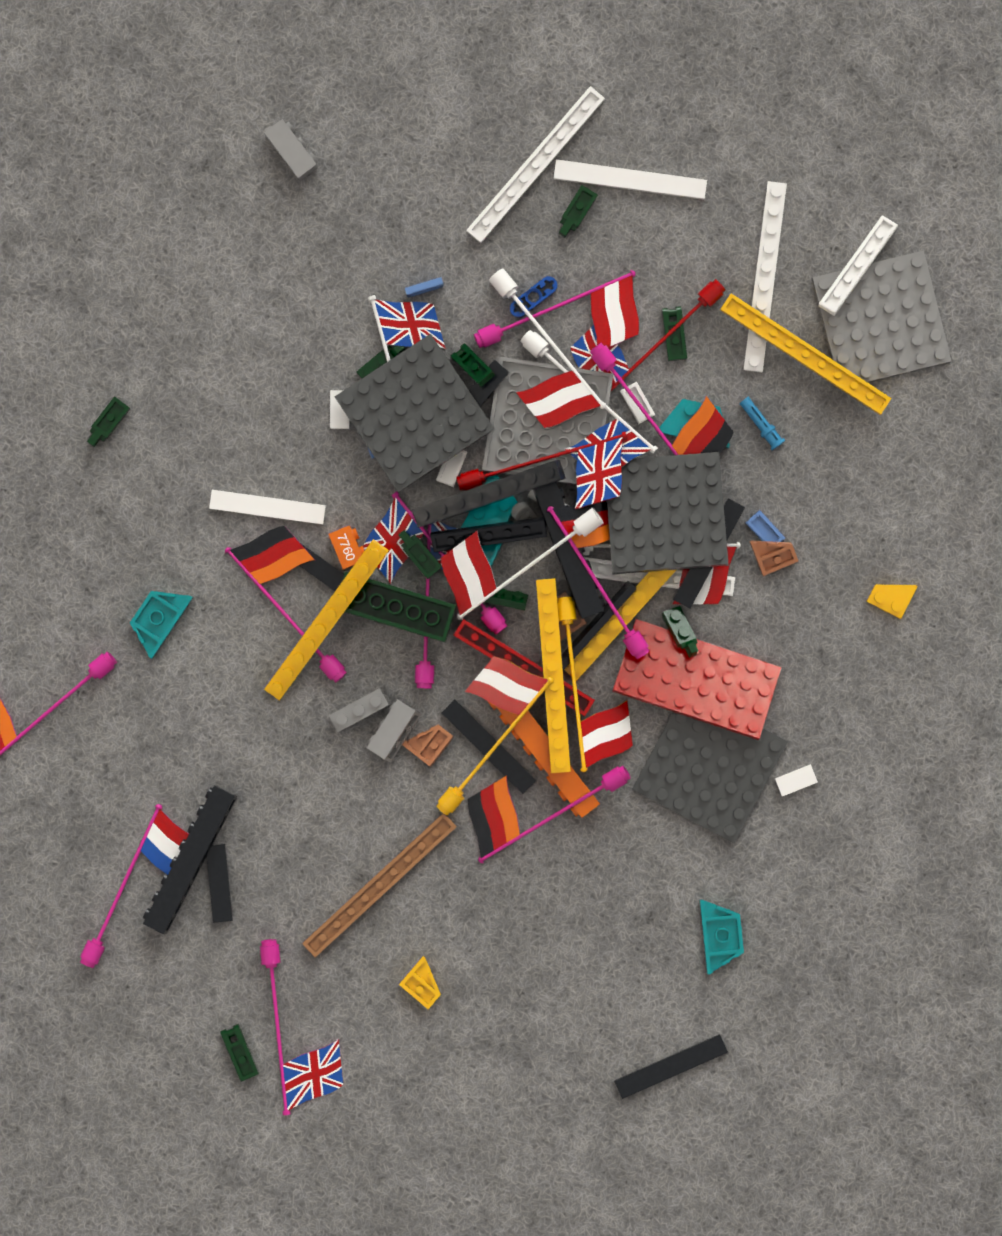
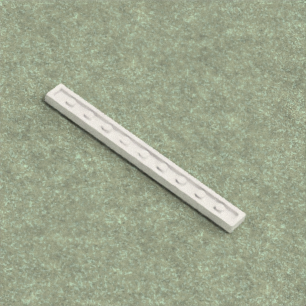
(535, 164)
(765, 270)

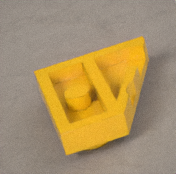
(892, 598)
(421, 984)

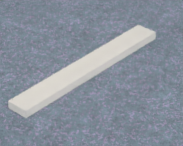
(630, 179)
(603, 570)

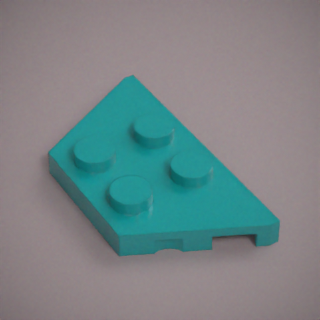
(680, 416)
(492, 513)
(157, 618)
(720, 934)

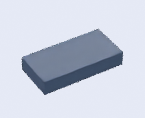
(424, 287)
(764, 528)

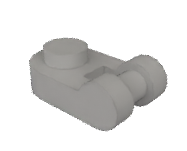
(522, 511)

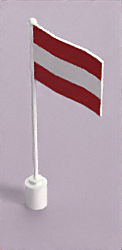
(561, 395)
(472, 575)
(713, 586)

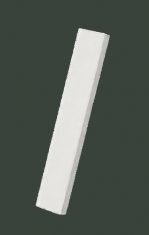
(858, 265)
(267, 507)

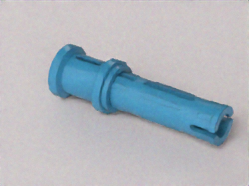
(767, 431)

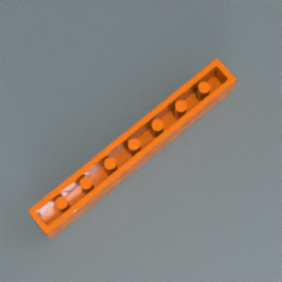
(537, 743)

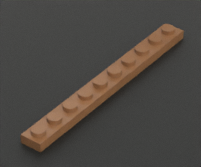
(379, 885)

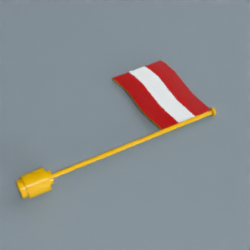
(508, 689)
(605, 731)

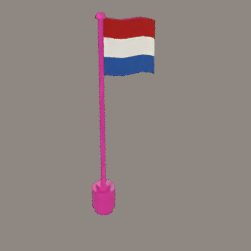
(160, 846)

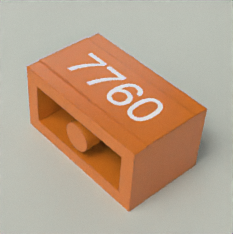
(346, 546)

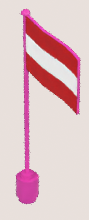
(611, 310)

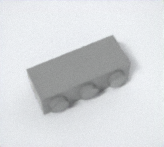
(291, 149)
(359, 710)
(393, 730)

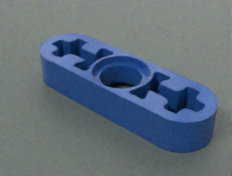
(548, 292)

